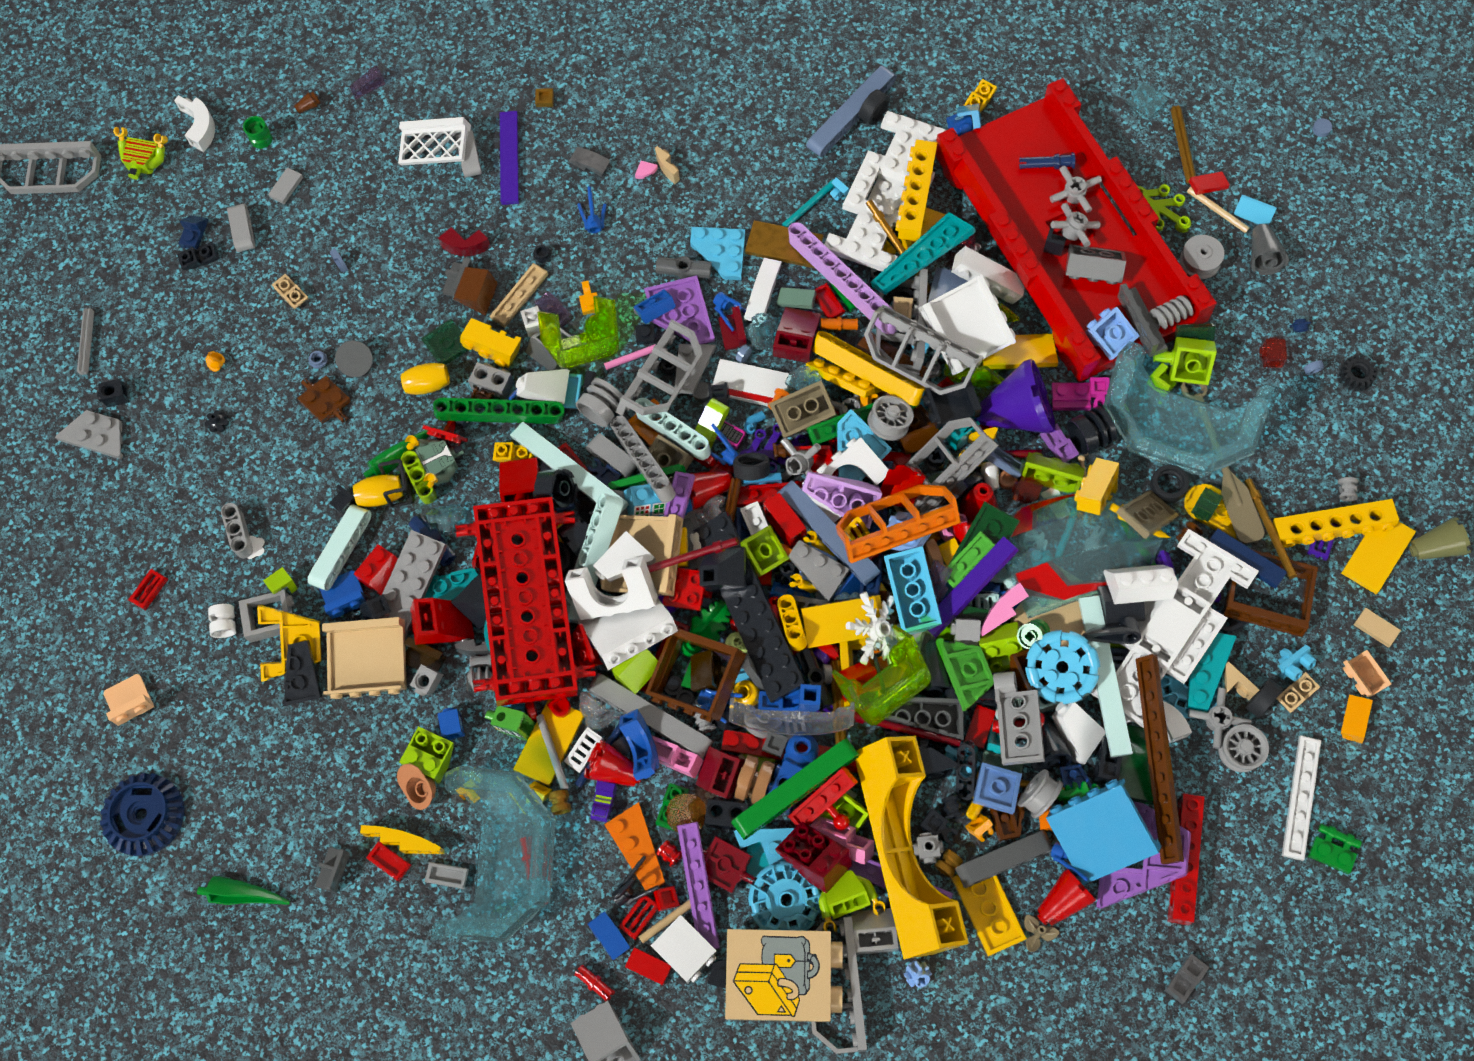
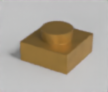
(544, 97)

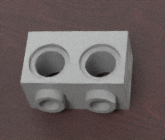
(490, 382)

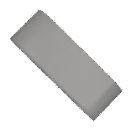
(471, 163)
(241, 227)
(611, 454)
(242, 536)

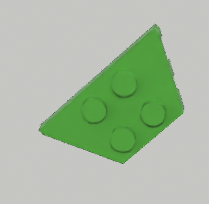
(966, 670)

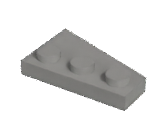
(687, 354)
(820, 569)

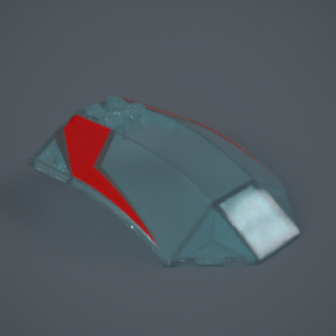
(1069, 549)

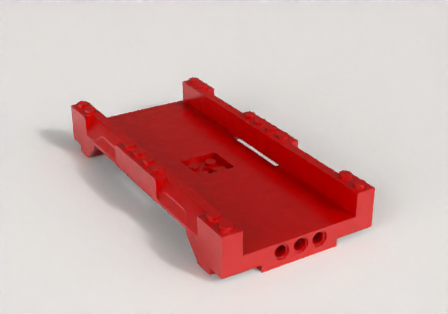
(1020, 214)

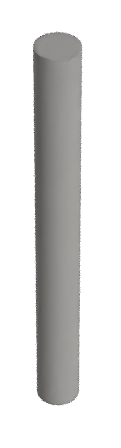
(552, 752)

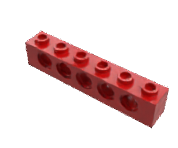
(1184, 890)

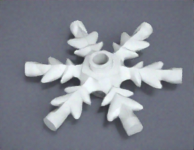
(876, 629)

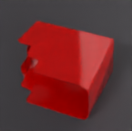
(901, 479)

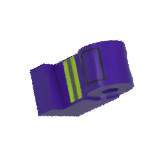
(603, 801)

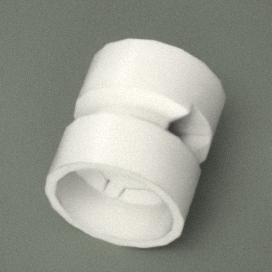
(221, 620)

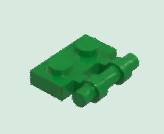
(1331, 854)

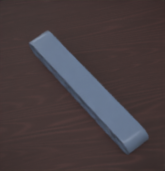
(848, 113)
(826, 531)

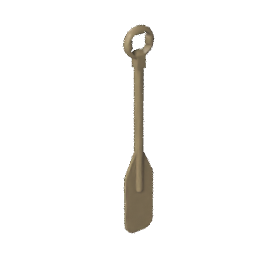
(1235, 495)

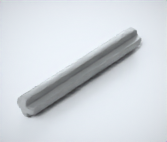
(85, 341)

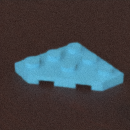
(721, 247)
(852, 427)

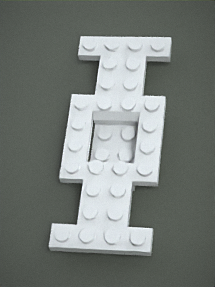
(866, 236)
(1174, 620)

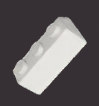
(1141, 583)

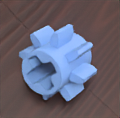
(917, 974)

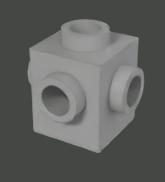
(925, 855)

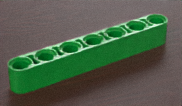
(491, 405)
(795, 789)

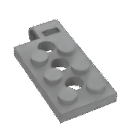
(1005, 694)

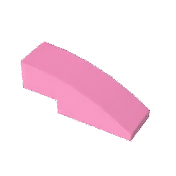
(1002, 609)
(677, 758)
(860, 848)

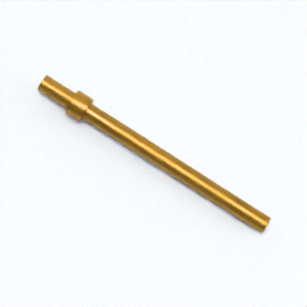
(878, 216)
(1256, 497)

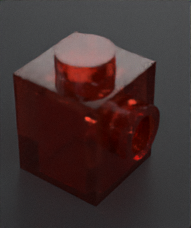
(1273, 352)
(1026, 490)

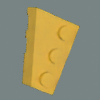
(490, 343)
(1097, 486)

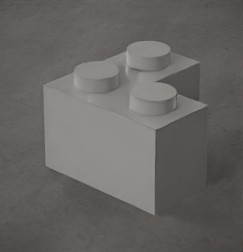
(965, 630)

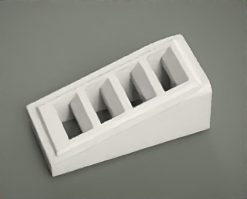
(578, 746)

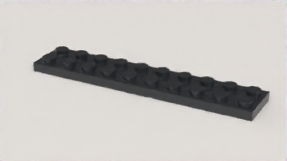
(756, 620)

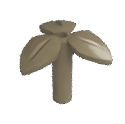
(1048, 933)

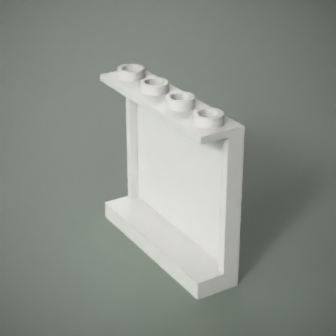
(970, 319)
(628, 633)

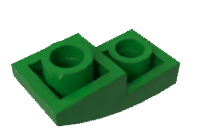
(672, 791)

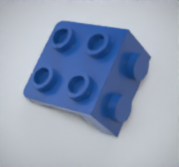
(343, 596)

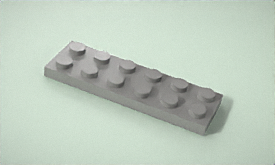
(412, 575)

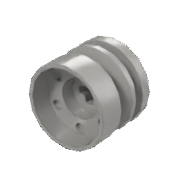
(600, 402)

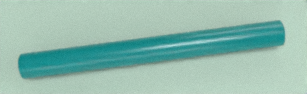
(811, 202)

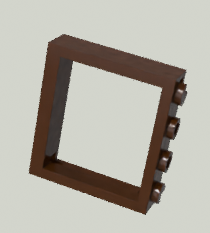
(1272, 619)
(667, 661)

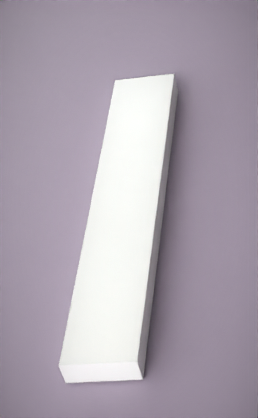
(1301, 798)

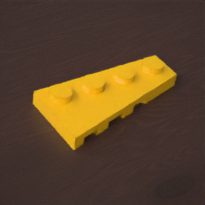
(843, 378)

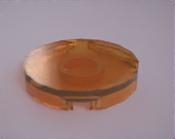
(685, 809)

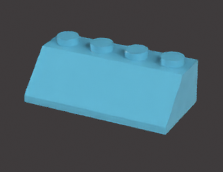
(913, 590)

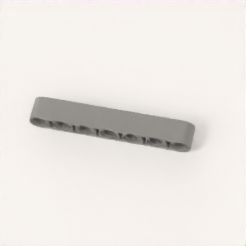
(643, 459)
(655, 718)

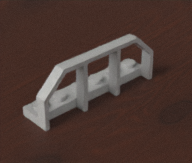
(50, 150)
(920, 296)
(921, 333)
(643, 376)
(959, 468)
(853, 993)

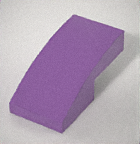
(1060, 445)

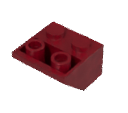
(720, 773)

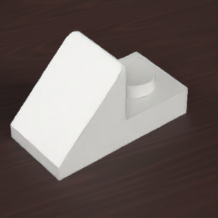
(530, 320)

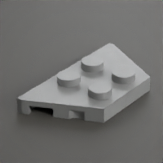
(94, 433)

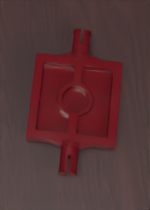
(727, 865)

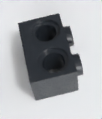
(1106, 767)
(725, 819)

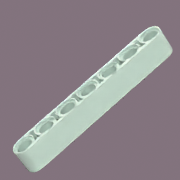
(599, 537)

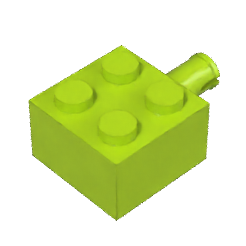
(1190, 360)

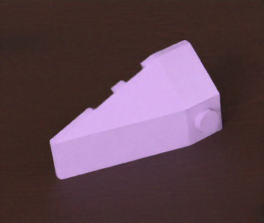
(841, 493)

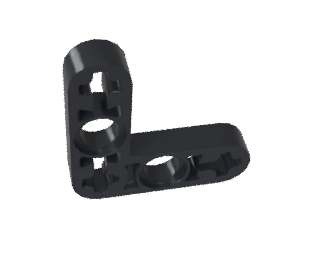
(964, 487)

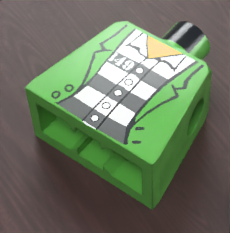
(511, 722)

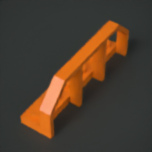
(902, 532)

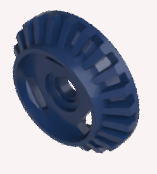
(137, 839)

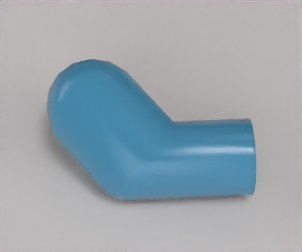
(751, 422)

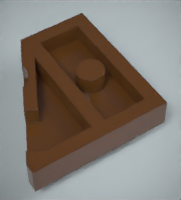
(1008, 825)

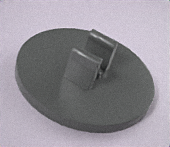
(354, 358)

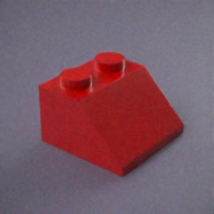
(376, 569)

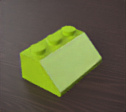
(1053, 472)

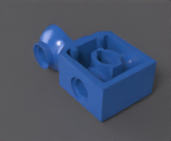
(794, 761)

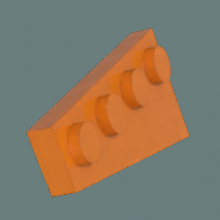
(634, 841)

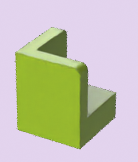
(1161, 379)
(280, 580)

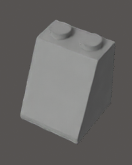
(604, 1036)

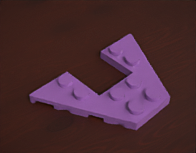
(1131, 881)

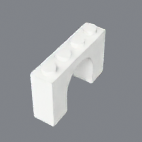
(856, 454)
(592, 603)

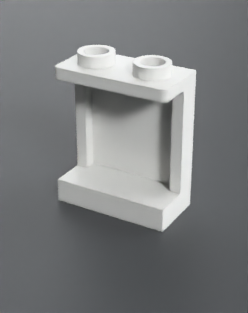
(684, 949)

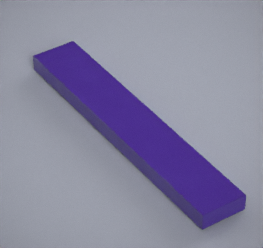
(509, 158)
(974, 583)

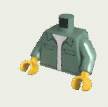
(436, 459)

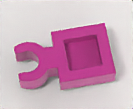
(1098, 389)

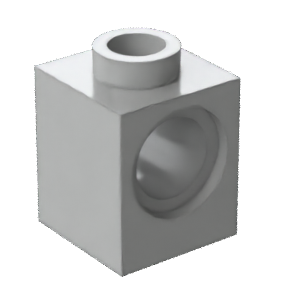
(434, 679)

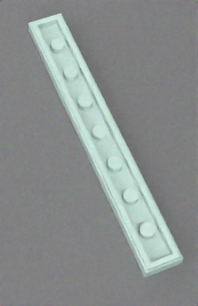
(557, 459)
(1107, 685)

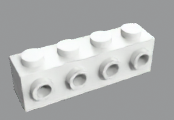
(1002, 281)

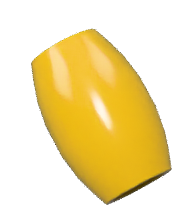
(425, 378)
(370, 490)

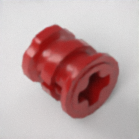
(669, 853)

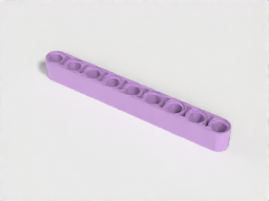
(838, 273)

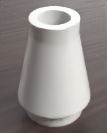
(991, 474)

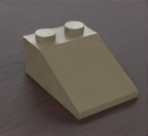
(803, 409)

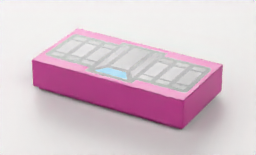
(733, 434)

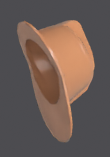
(416, 786)

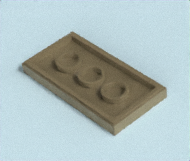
(1147, 514)

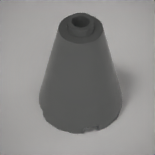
(1267, 251)

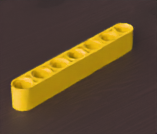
(866, 368)

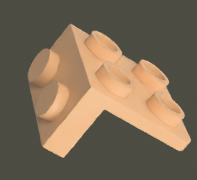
(1367, 674)
(127, 700)

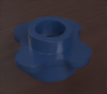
(1300, 325)

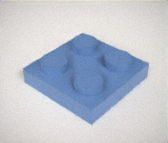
(997, 788)

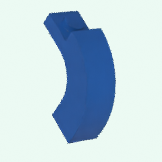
(805, 699)
(641, 744)

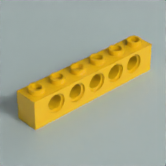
(917, 190)
(1382, 510)

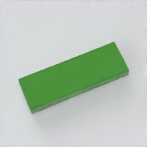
(969, 558)

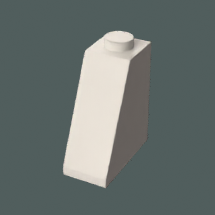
(543, 385)
(611, 562)
(1077, 730)

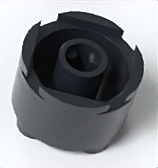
(558, 485)
(574, 535)

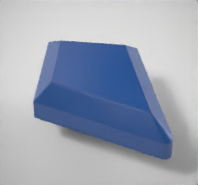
(1074, 774)

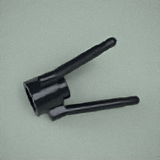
(624, 891)

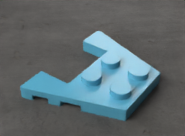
(769, 840)

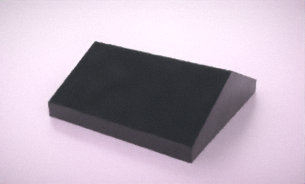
(1115, 612)

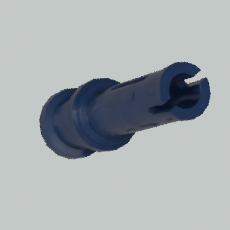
(1055, 161)

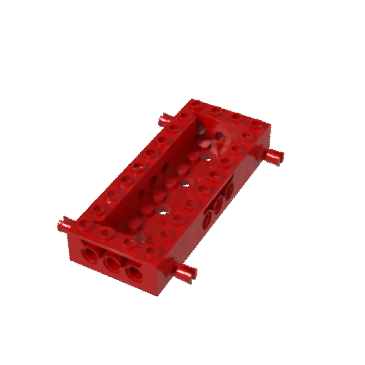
(542, 595)

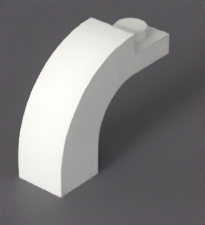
(203, 128)
(1176, 723)

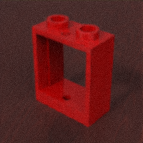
(784, 520)

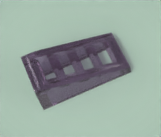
(368, 82)

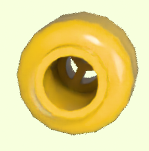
(749, 691)

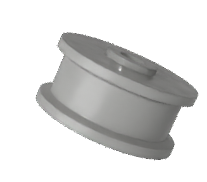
(1202, 256)
(890, 417)
(1243, 748)
(1040, 793)

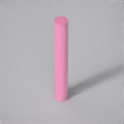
(629, 357)

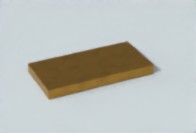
(773, 243)

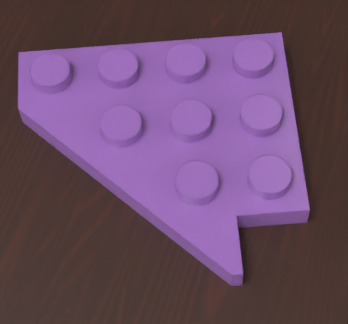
(689, 308)

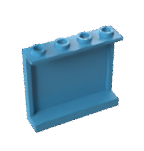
(1102, 831)

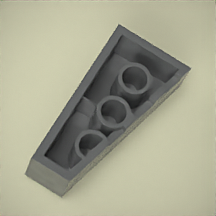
(933, 715)

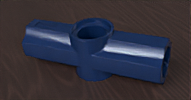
(422, 526)

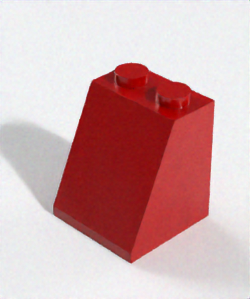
(517, 479)

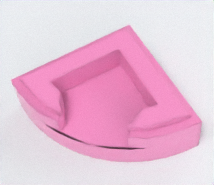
(645, 169)

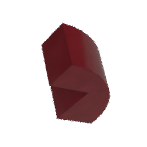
(456, 245)

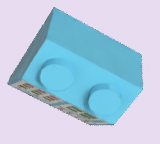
(643, 501)

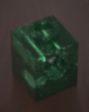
(1206, 504)

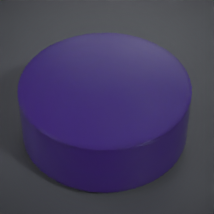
(820, 656)

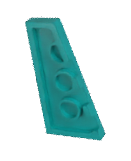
(1208, 671)

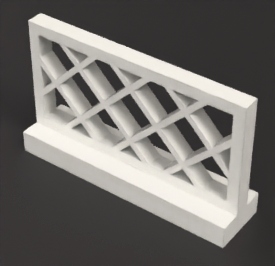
(435, 127)

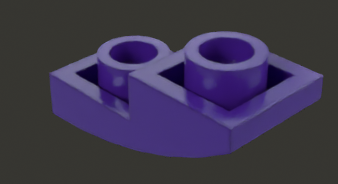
(1164, 559)

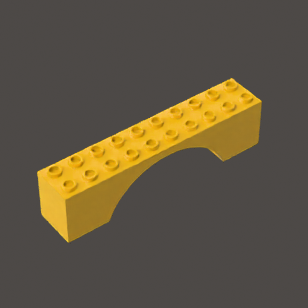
(922, 915)

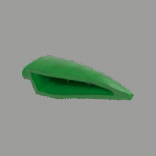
(392, 453)
(232, 891)

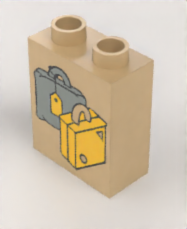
(782, 975)

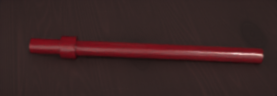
(717, 547)
(914, 731)

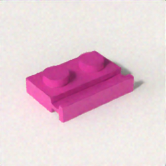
(1071, 396)

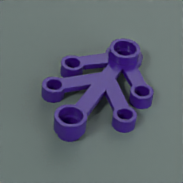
(768, 449)

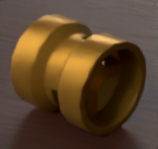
(559, 802)
(948, 863)

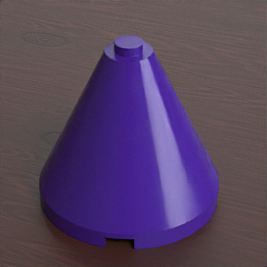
(1019, 402)

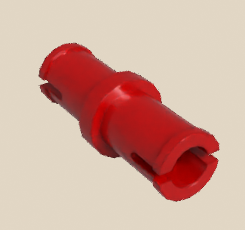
(594, 983)

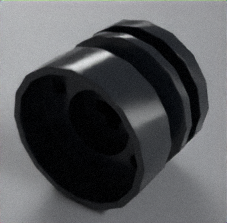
(1091, 430)

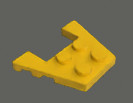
(292, 630)

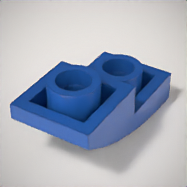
(608, 935)

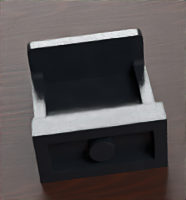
(952, 405)

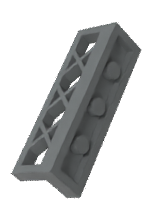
(1141, 320)

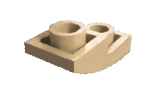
(664, 161)
(290, 291)
(1298, 692)

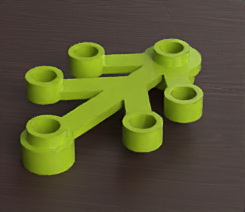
(1159, 206)

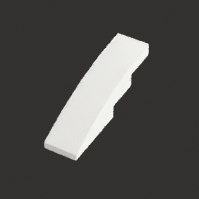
(763, 288)

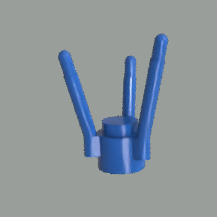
(593, 223)
(724, 302)
(729, 454)
(707, 696)
(1059, 856)

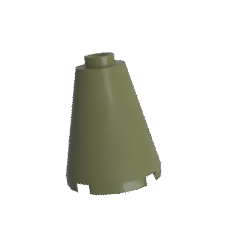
(1442, 541)

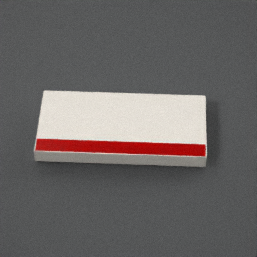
(749, 382)

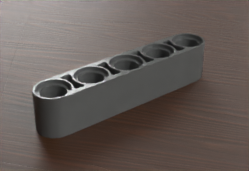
(1004, 859)

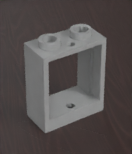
(247, 617)

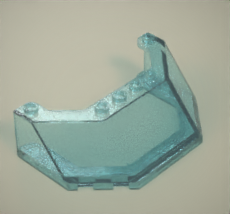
(1180, 428)
(512, 856)

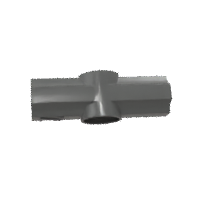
(673, 267)

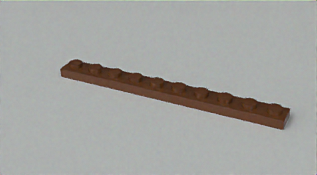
(1159, 760)

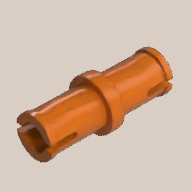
(839, 324)

